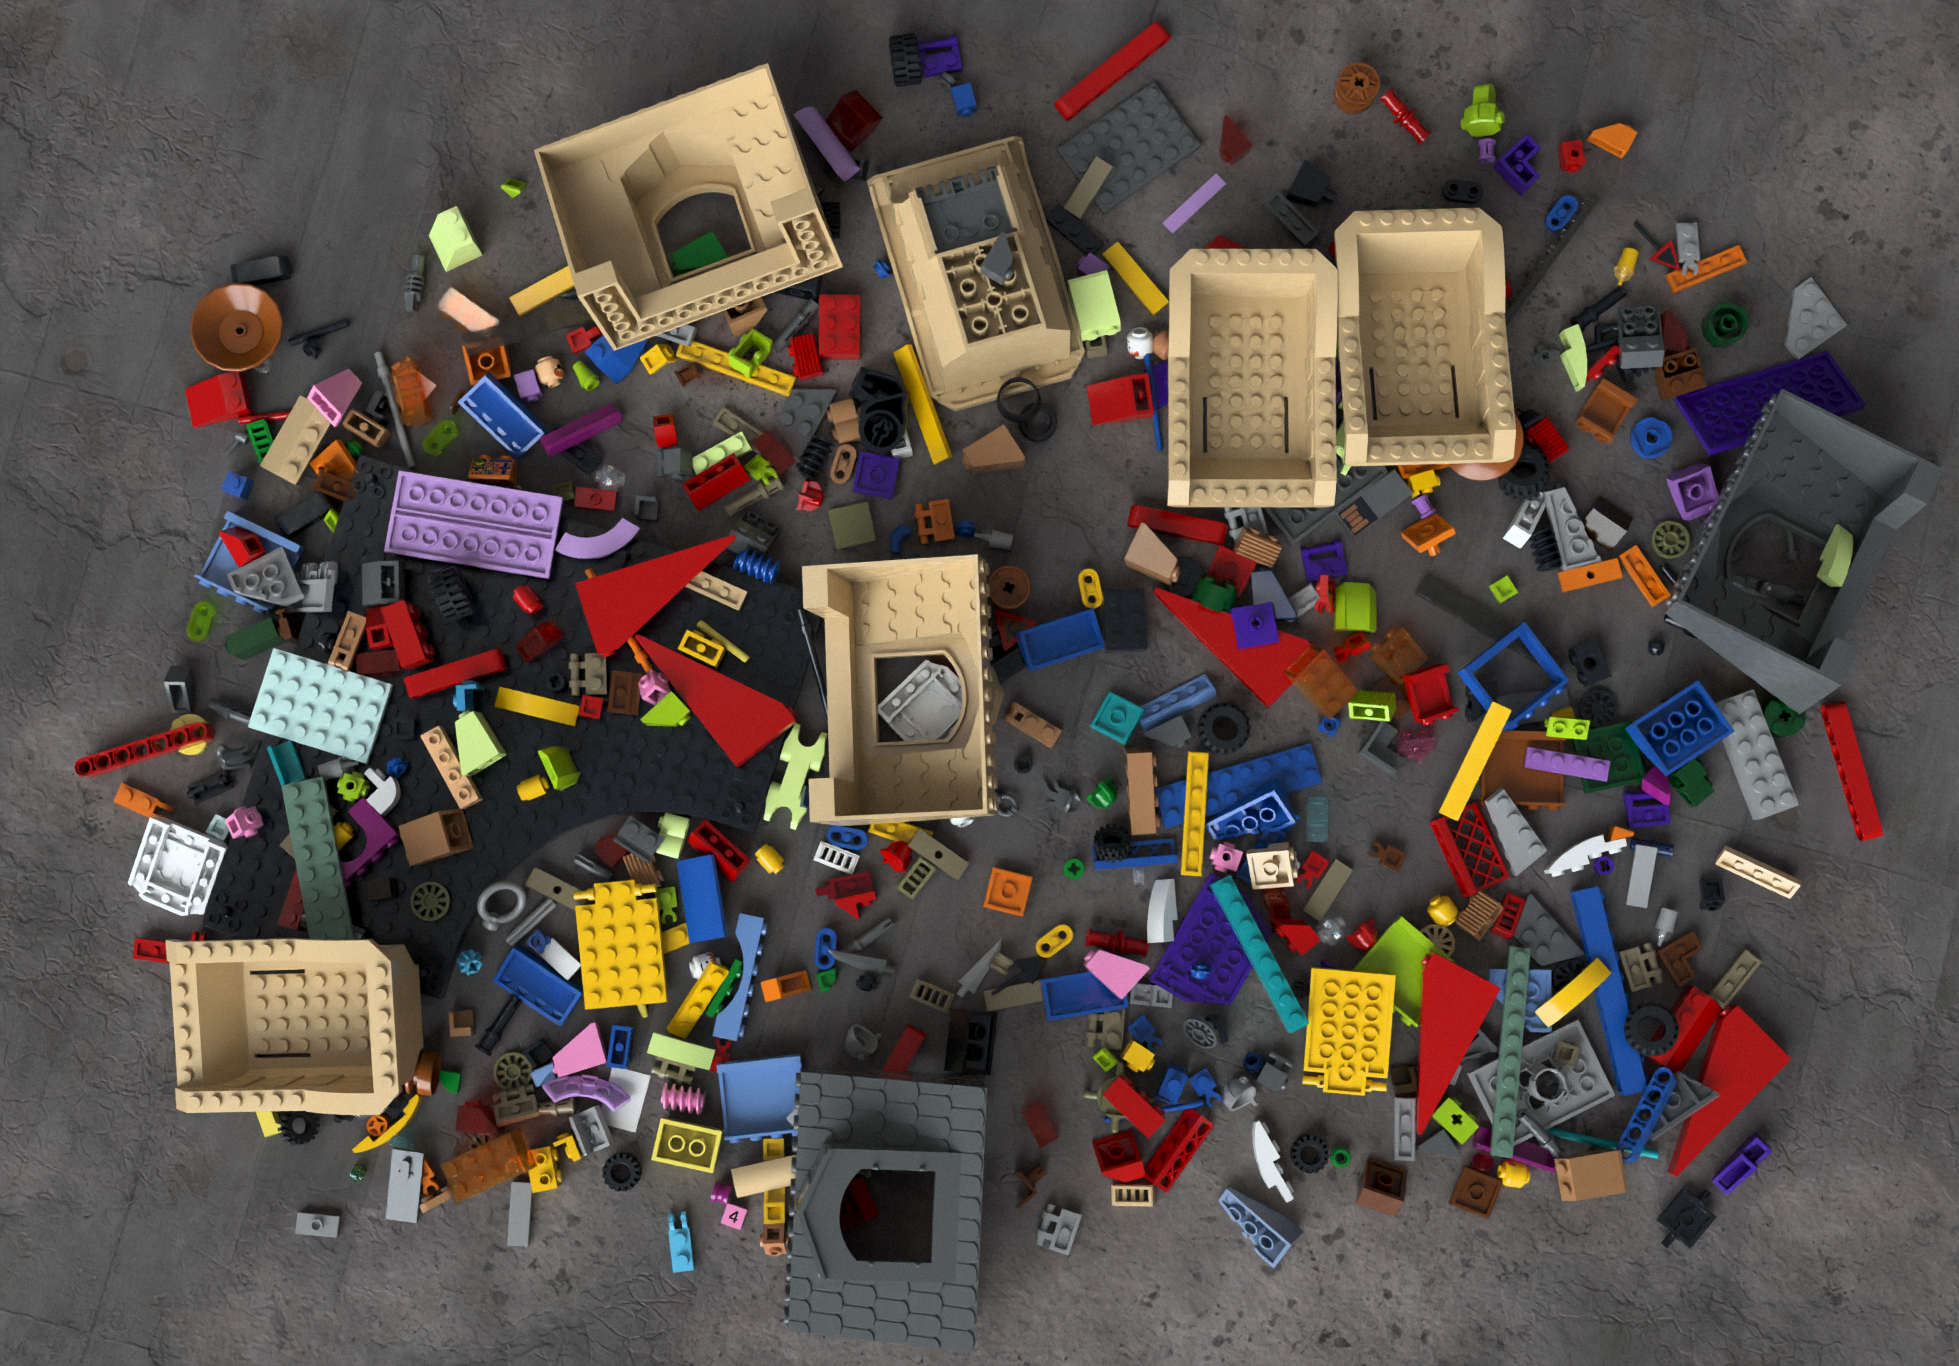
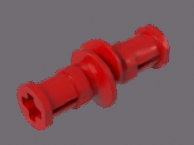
(1405, 116)
(1116, 942)

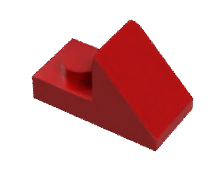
(850, 903)

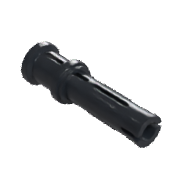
(1591, 313)
(493, 1033)

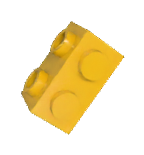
(702, 649)
(1138, 1057)
(546, 1174)

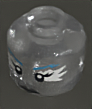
(610, 477)
(1331, 929)

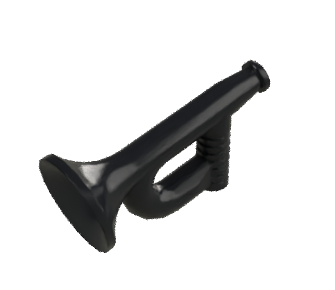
(1599, 343)

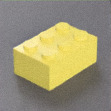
(687, 1144)

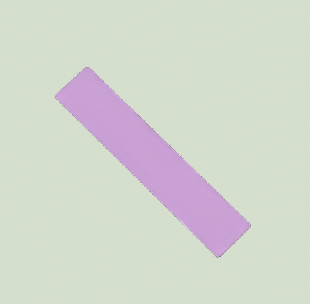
(1194, 203)

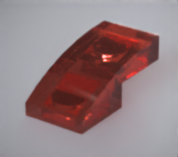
(377, 662)

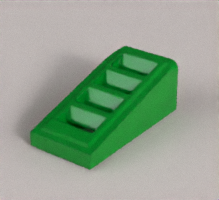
(251, 427)

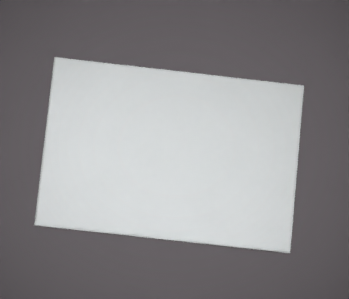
(636, 1086)

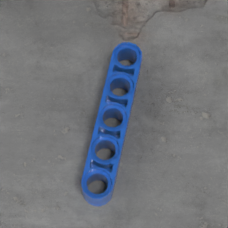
(1646, 1104)

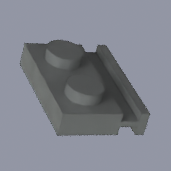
(639, 839)

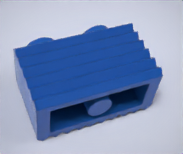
(620, 1046)

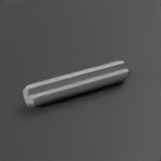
(531, 921)

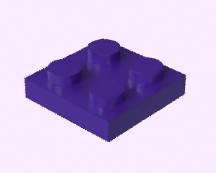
(876, 475)

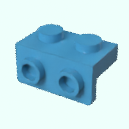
(464, 695)

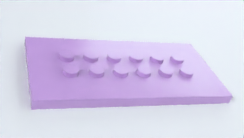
(474, 524)

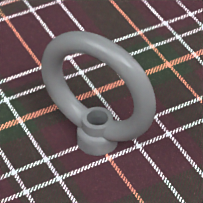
(493, 920)

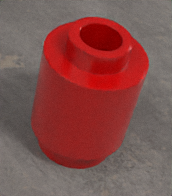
(527, 599)

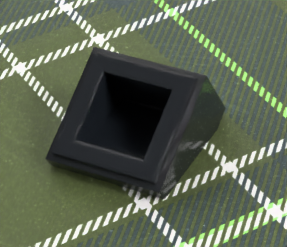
(1529, 418)
(995, 644)

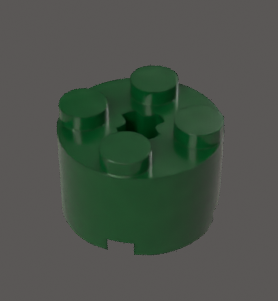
(1713, 325)
(1215, 593)
(1786, 726)

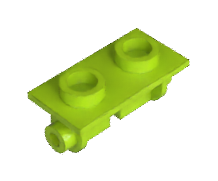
(1567, 727)

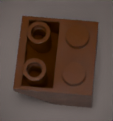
(1680, 374)

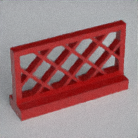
(1457, 861)

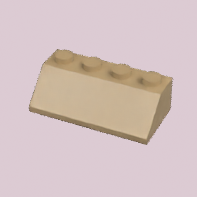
(297, 442)

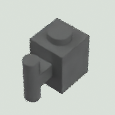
(674, 463)
(1271, 1075)

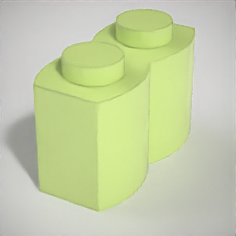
(674, 830)

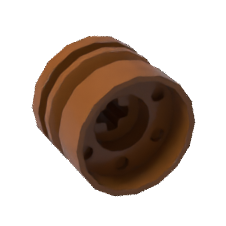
(1352, 98)
(1013, 576)
(425, 1075)

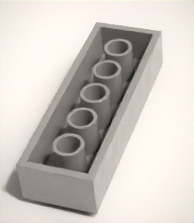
(1755, 757)

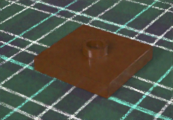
(1475, 1192)

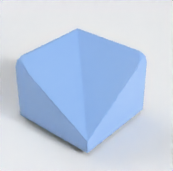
(542, 1075)

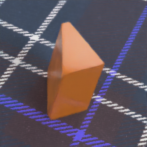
(1618, 833)

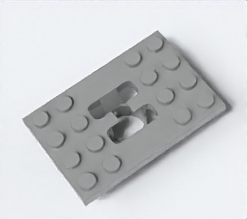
(1582, 1086)

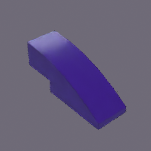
(1741, 1163)

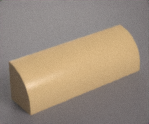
(762, 1176)

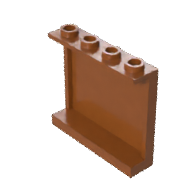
(1523, 785)

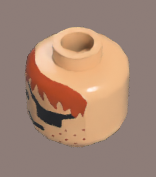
(549, 371)

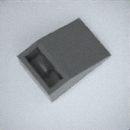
(1640, 336)

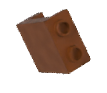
(1605, 411)

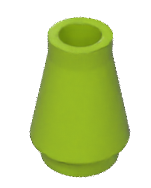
(586, 377)

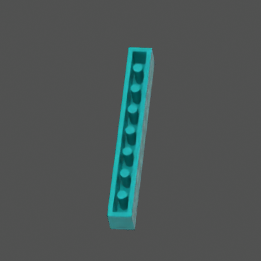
(1259, 954)

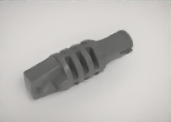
(415, 284)

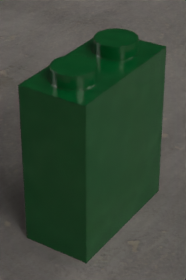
(254, 639)

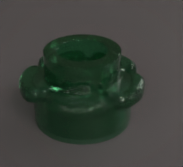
(357, 1173)

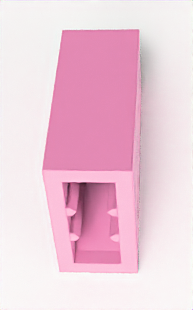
(335, 395)
(1114, 971)
(582, 1052)

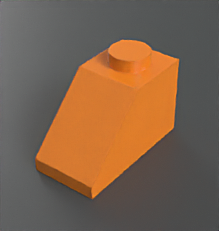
(1614, 138)
(785, 986)

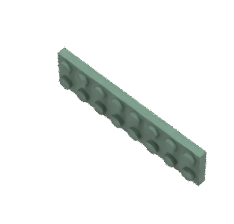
(317, 859)

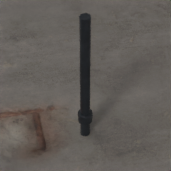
(806, 629)

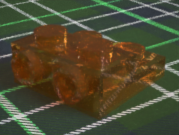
(1397, 654)

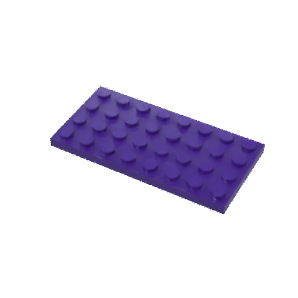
(1727, 411)

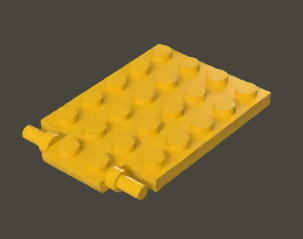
(620, 945)
(1348, 1029)

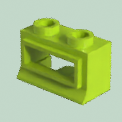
(748, 340)

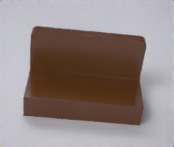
(334, 486)

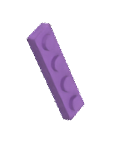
(1566, 764)

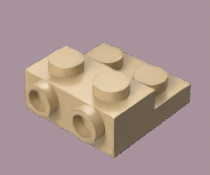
(1272, 866)

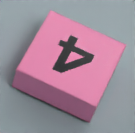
(734, 1216)

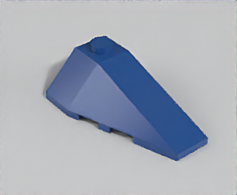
(615, 363)
(1258, 811)

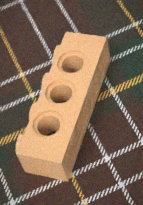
(448, 763)

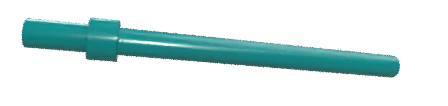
(1598, 1141)

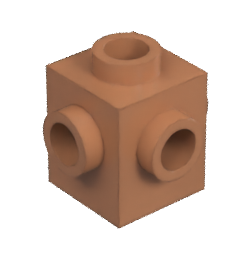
(774, 1239)

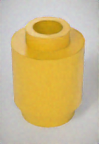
(532, 787)
(343, 834)
(769, 859)

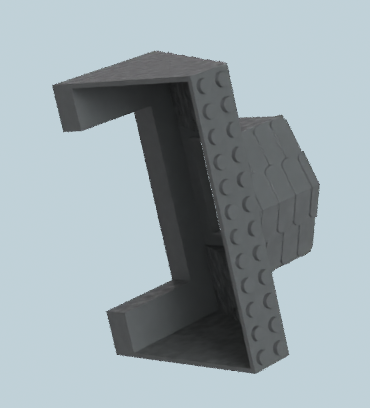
(1804, 476)
(886, 1123)

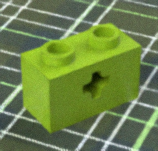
(1463, 1128)

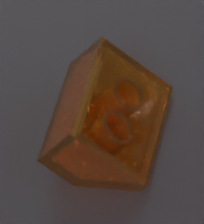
(410, 393)

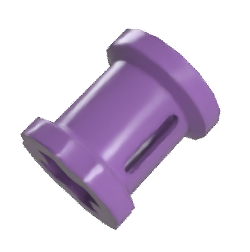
(1489, 144)
(1424, 506)

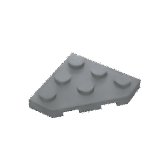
(1810, 319)
(268, 579)

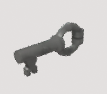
(1013, 809)

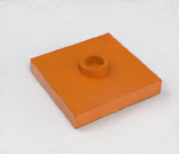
(1007, 891)

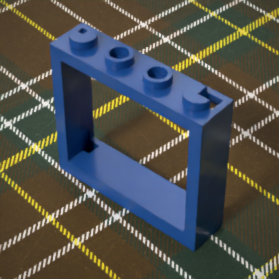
(1539, 653)

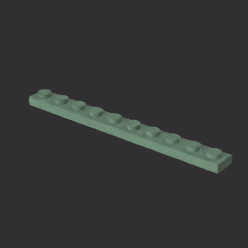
(1510, 1052)

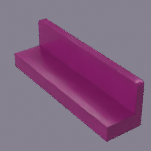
(580, 430)
(1522, 1152)

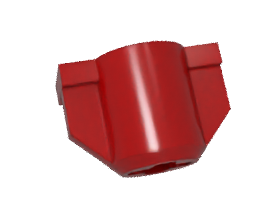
(810, 496)
(897, 856)
(1364, 935)

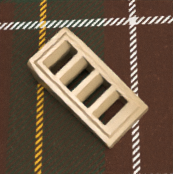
(1133, 1202)

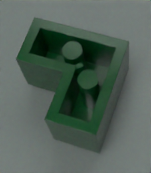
(1692, 782)

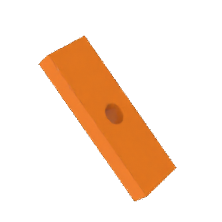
(1600, 572)

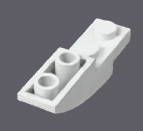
(1577, 855)
(1265, 1153)

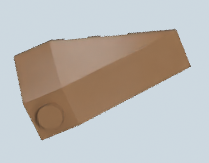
(745, 316)

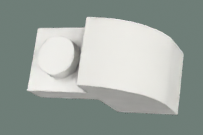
(387, 794)

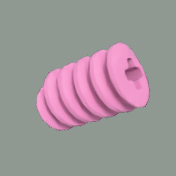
(683, 1099)

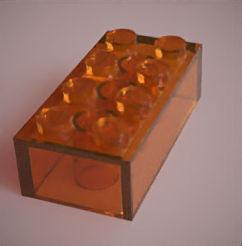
(488, 1165)

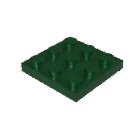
(1616, 746)

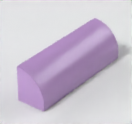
(827, 142)

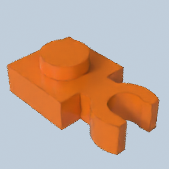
(428, 1173)

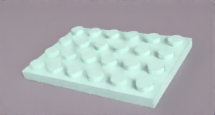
(320, 706)

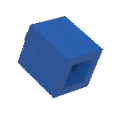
(964, 100)
(237, 485)

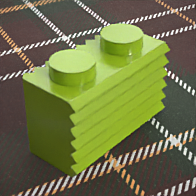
(1372, 705)

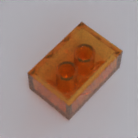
(1321, 681)

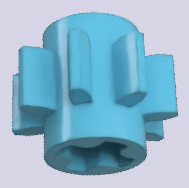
(469, 961)

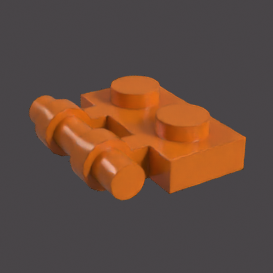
(941, 521)

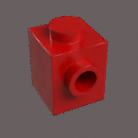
(1571, 156)
(665, 430)

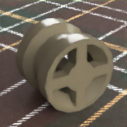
(1001, 963)

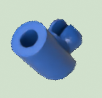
(895, 538)

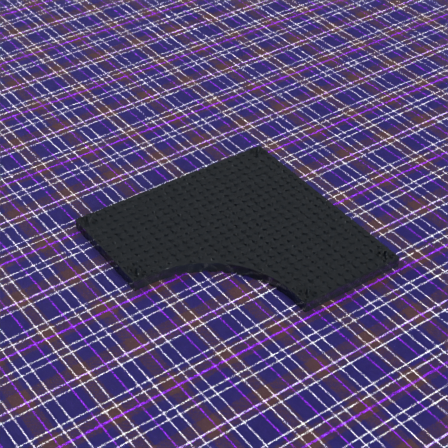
(620, 758)

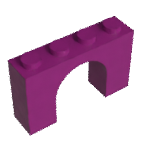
(379, 836)

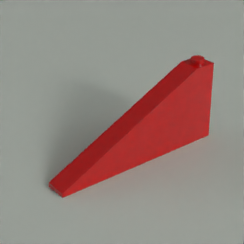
(627, 598)
(1256, 667)
(732, 713)
(1450, 1015)
(1737, 1067)

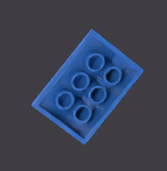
(1680, 729)

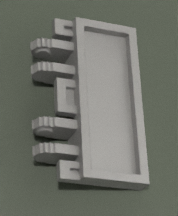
(317, 587)

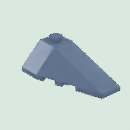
(1266, 1228)

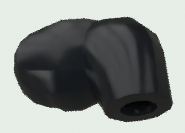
(882, 409)

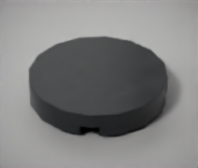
(1187, 582)

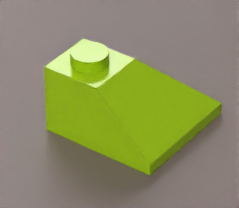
(667, 712)

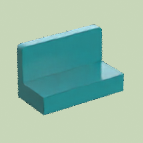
(287, 763)

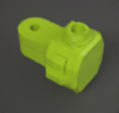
(1483, 115)

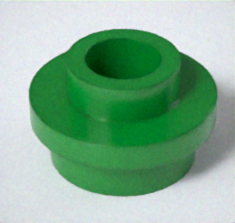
(354, 448)
(1346, 1160)

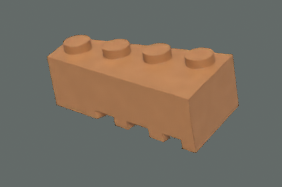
(1141, 790)

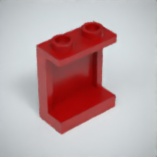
(1429, 693)

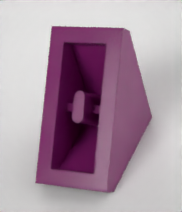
(1657, 785)

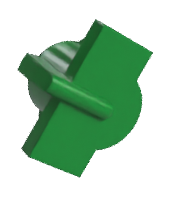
(1103, 794)

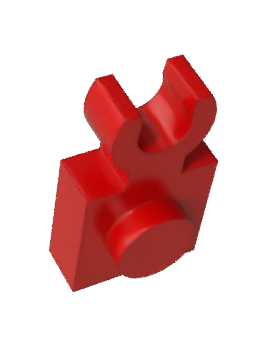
(1313, 867)
(720, 1055)

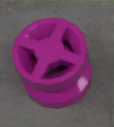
(721, 1193)

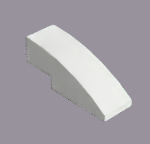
(1162, 912)

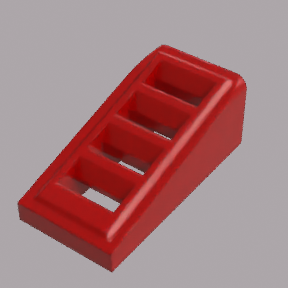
(1501, 931)

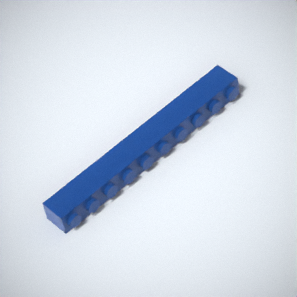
(1609, 995)

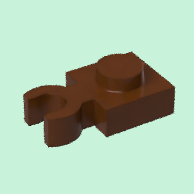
(1390, 857)

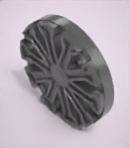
(1202, 1032)

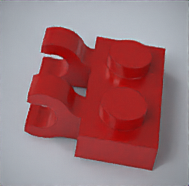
(1326, 590)

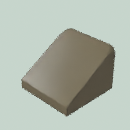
(1567, 1054)

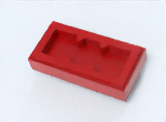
(595, 499)

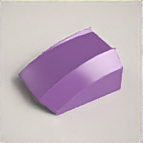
(1693, 490)

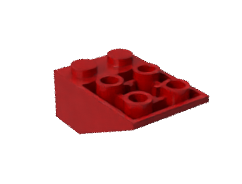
(1120, 400)

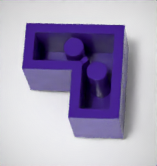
(1515, 167)

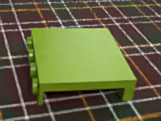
(1400, 953)

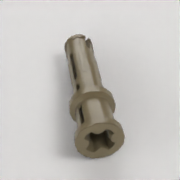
(762, 491)
(561, 1107)

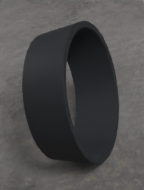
(1019, 417)

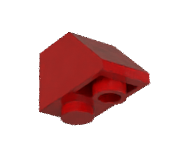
(242, 545)
(377, 629)
(1297, 933)

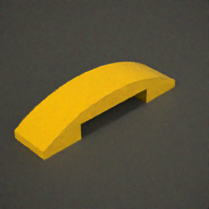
(537, 706)
(1573, 992)
(371, 1141)
(774, 1199)

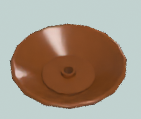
(226, 312)

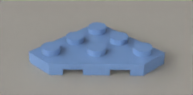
(1537, 993)

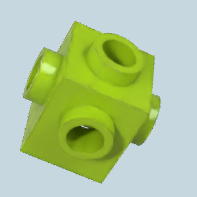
(360, 789)

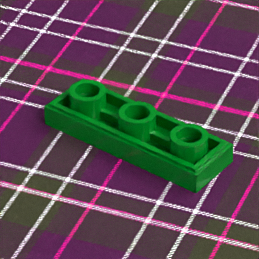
(715, 1005)

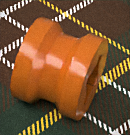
(374, 1126)

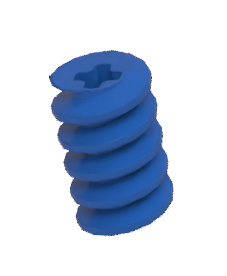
(757, 566)

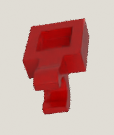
(581, 339)
(1354, 644)

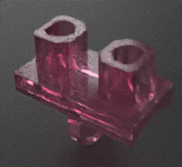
(1417, 747)

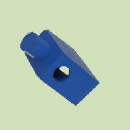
(1171, 1083)

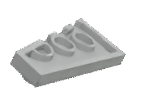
(1569, 532)
(1514, 832)

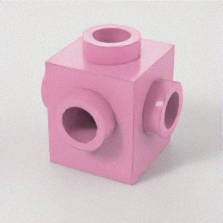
(653, 687)
(244, 822)
(1234, 857)

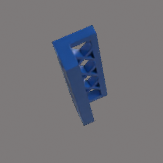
(1140, 861)

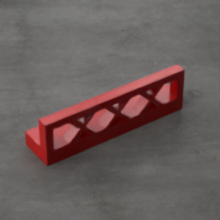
(1175, 1147)

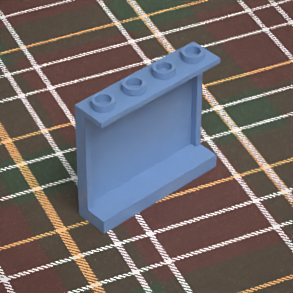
(221, 561)
(758, 1096)

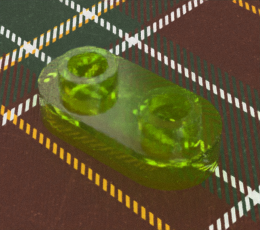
(438, 436)
(198, 621)

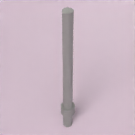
(383, 373)

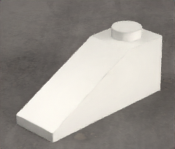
(1525, 521)

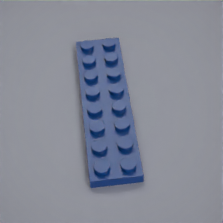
(1292, 768)

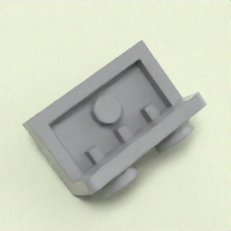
(591, 1130)

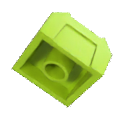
(1355, 607)
(559, 766)

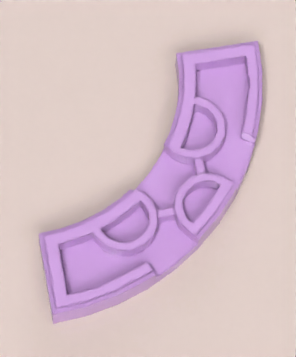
(600, 545)
(587, 1086)

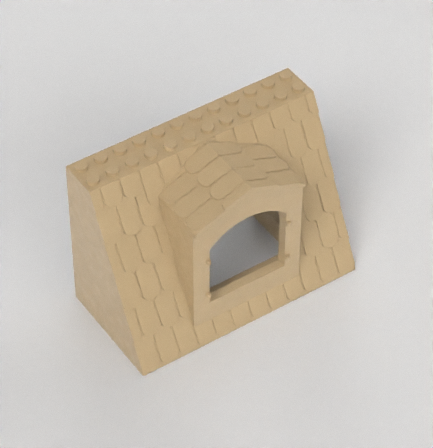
(624, 176)
(893, 613)

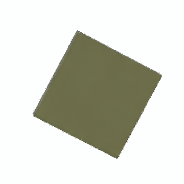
(852, 525)

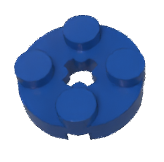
(1655, 427)

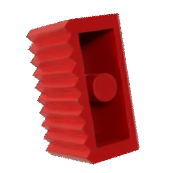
(805, 356)
(1546, 439)

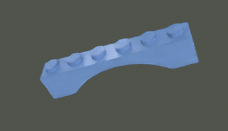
(730, 1020)

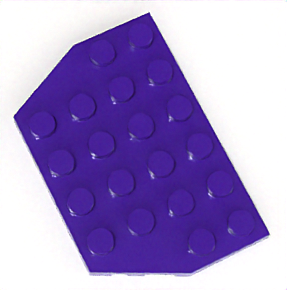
(1207, 939)

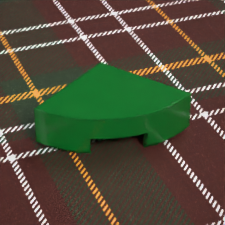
(826, 979)
(450, 1080)

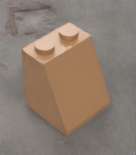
(993, 453)
(1152, 557)
(435, 836)
(1591, 1175)

